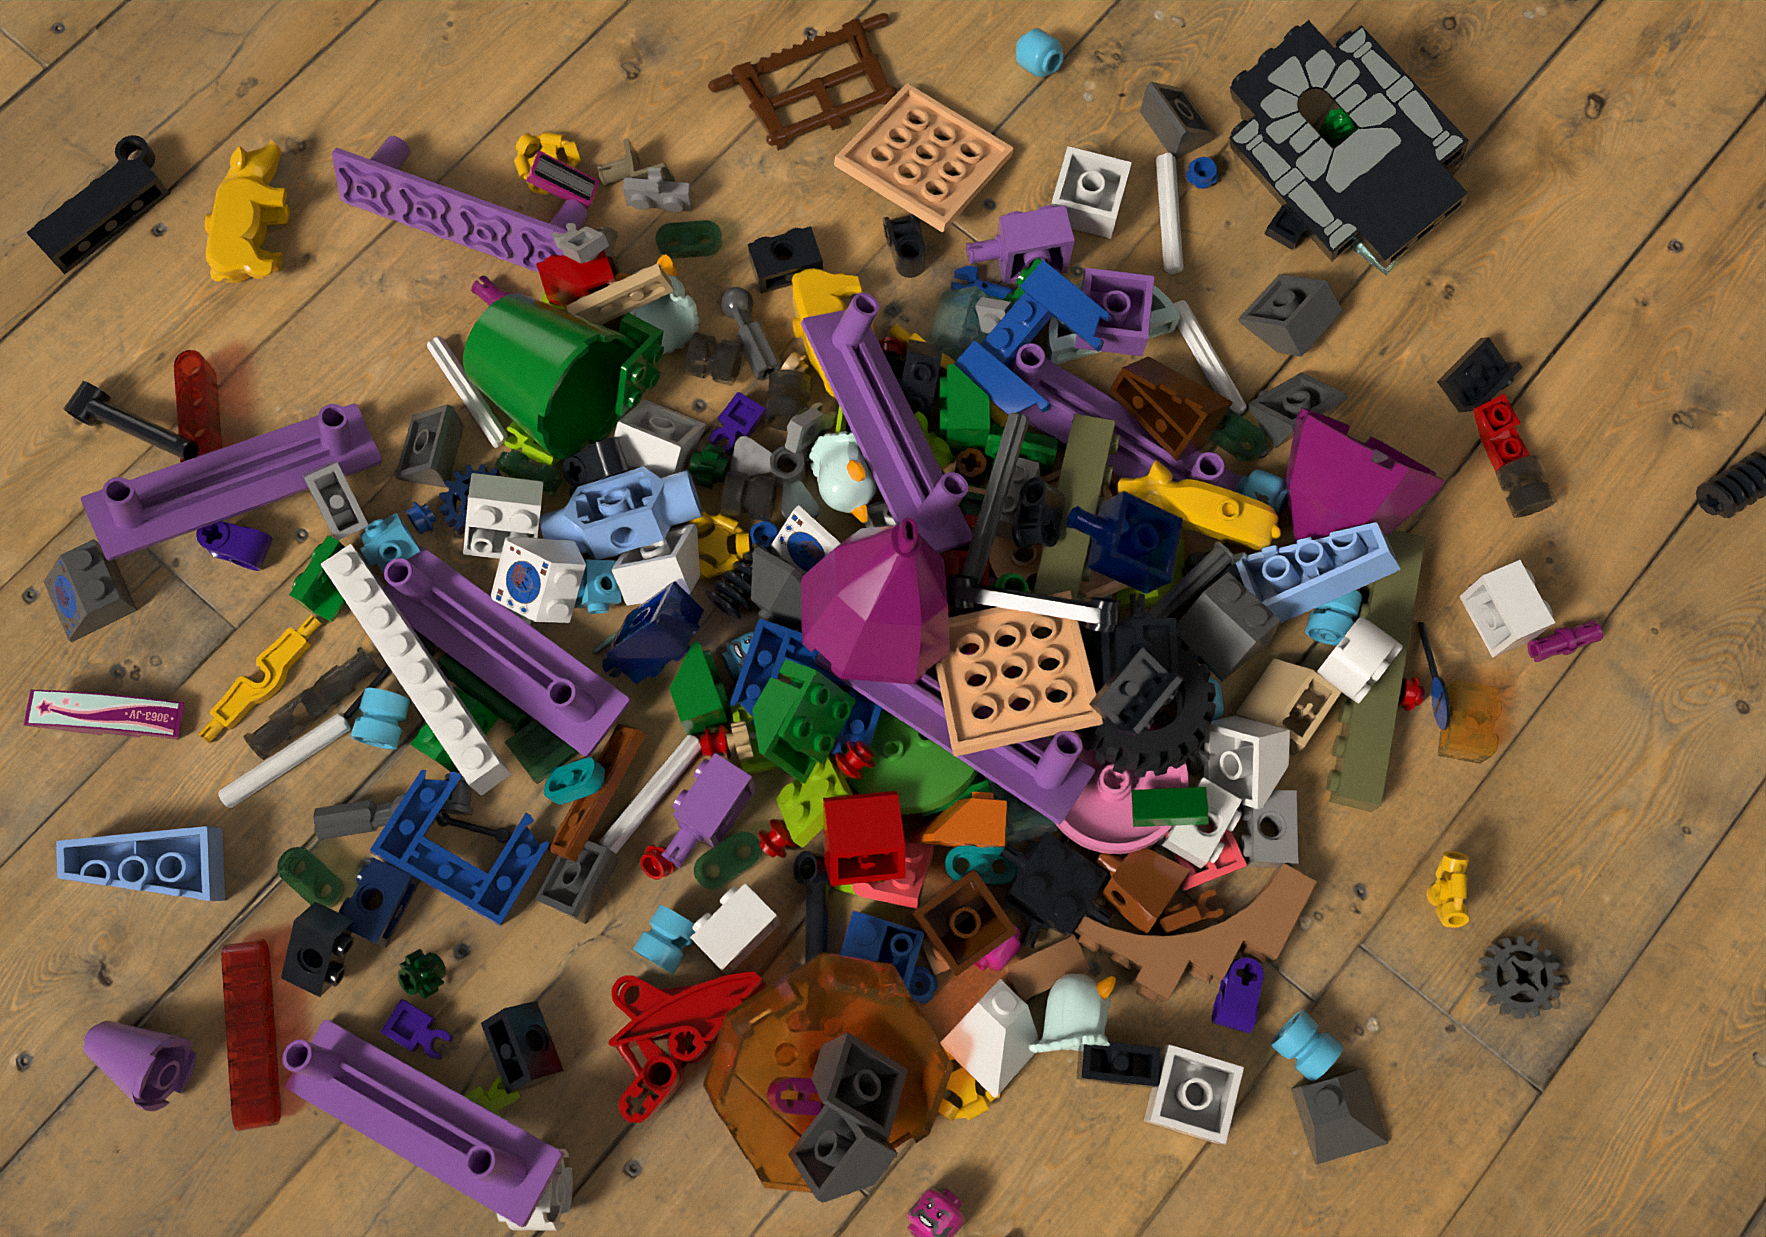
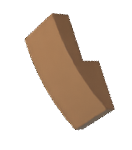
(1045, 967)

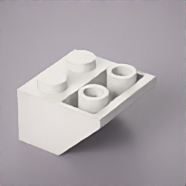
(498, 510)

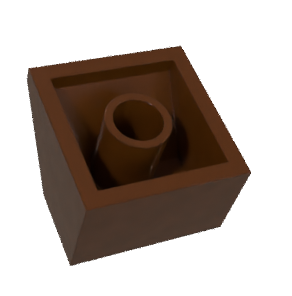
(964, 922)

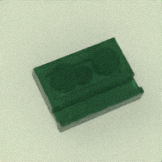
(539, 750)

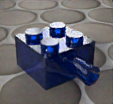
(1130, 541)
(654, 634)

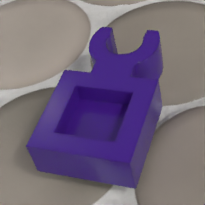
(739, 418)
(411, 1027)

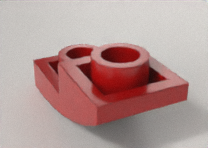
(1498, 433)

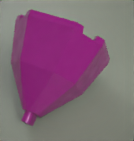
(1350, 483)
(878, 606)

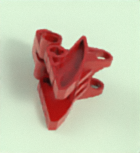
(672, 1015)

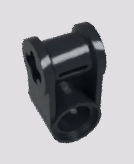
(904, 239)
(595, 463)
(1039, 512)

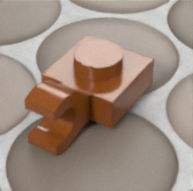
(1180, 917)

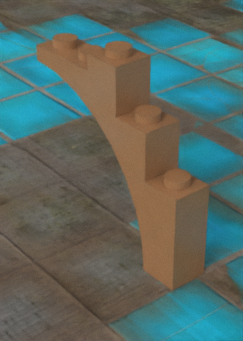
(1161, 960)

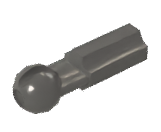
(756, 341)
(353, 817)

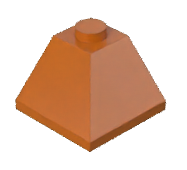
(967, 822)

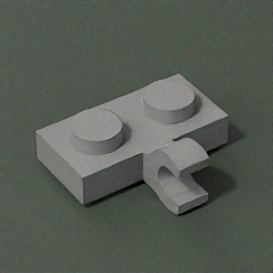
(657, 193)

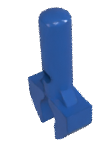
(970, 273)

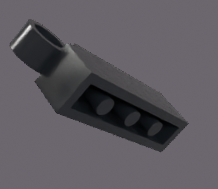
(101, 207)

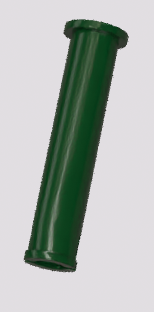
(484, 693)

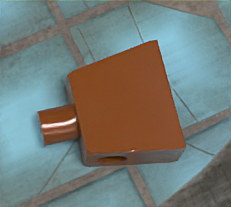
(1141, 885)

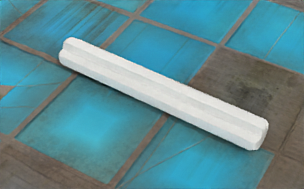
(1169, 213)
(1207, 357)
(467, 392)
(284, 760)
(651, 794)

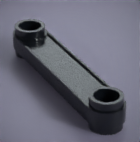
(1099, 613)

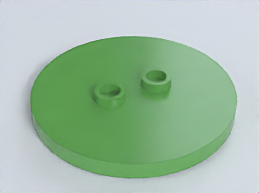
(913, 767)

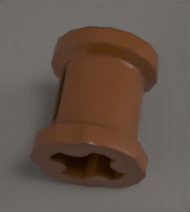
(964, 459)

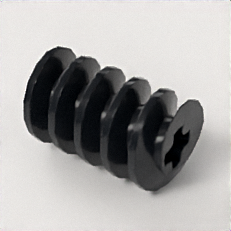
(1734, 487)
(737, 586)

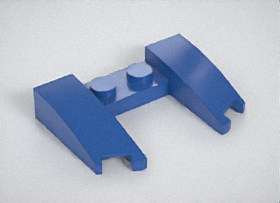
(1044, 296)
(765, 657)
(405, 847)

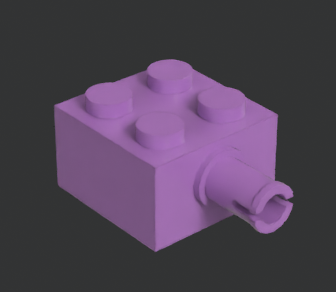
(1025, 237)
(1128, 302)
(709, 807)

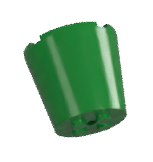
(548, 371)

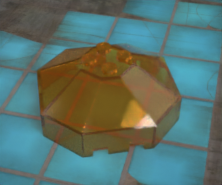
(782, 1036)

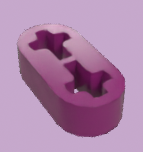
(802, 1104)

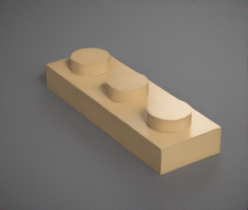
(623, 296)

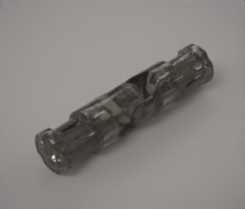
(326, 692)

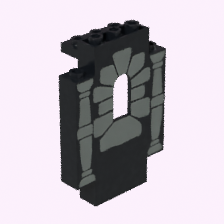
(1378, 184)

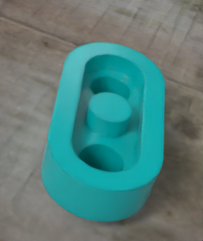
(574, 781)
(980, 860)

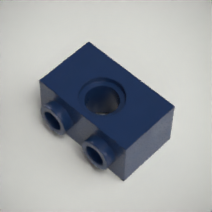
(397, 893)

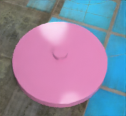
(1103, 810)

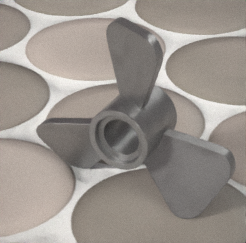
(756, 460)

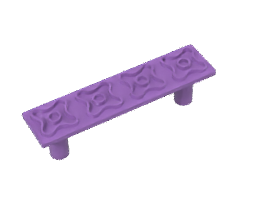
(445, 212)
(886, 425)
(1136, 445)
(226, 481)
(505, 651)
(1035, 771)
(423, 1121)

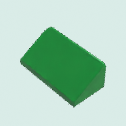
(1169, 807)

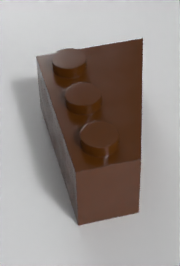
(1169, 405)

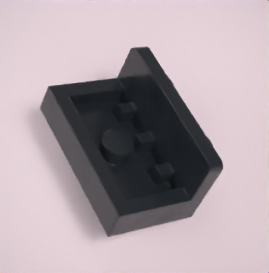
(1478, 376)
(1136, 693)

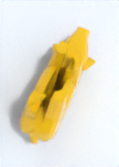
(241, 216)
(816, 294)
(1207, 508)

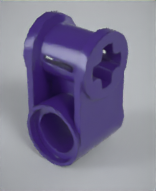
(237, 544)
(1236, 1001)

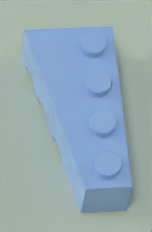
(1317, 570)
(164, 862)

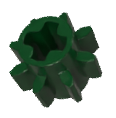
(709, 466)
(421, 973)

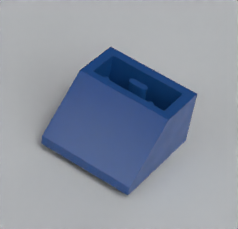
(883, 942)

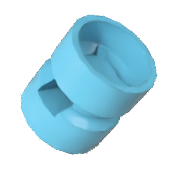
(1334, 619)
(380, 718)
(665, 939)
(1312, 1051)

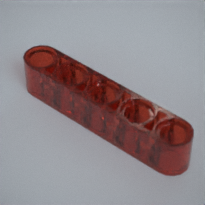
(191, 388)
(251, 1035)

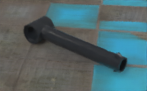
(92, 403)
(811, 871)

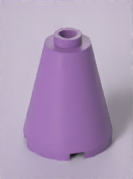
(141, 1061)

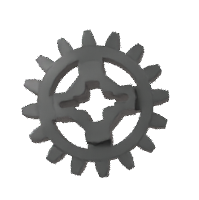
(1536, 977)

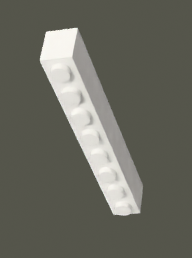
(416, 670)

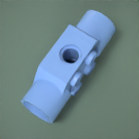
(623, 512)

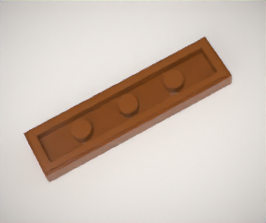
(587, 811)

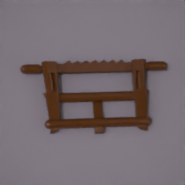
(764, 107)

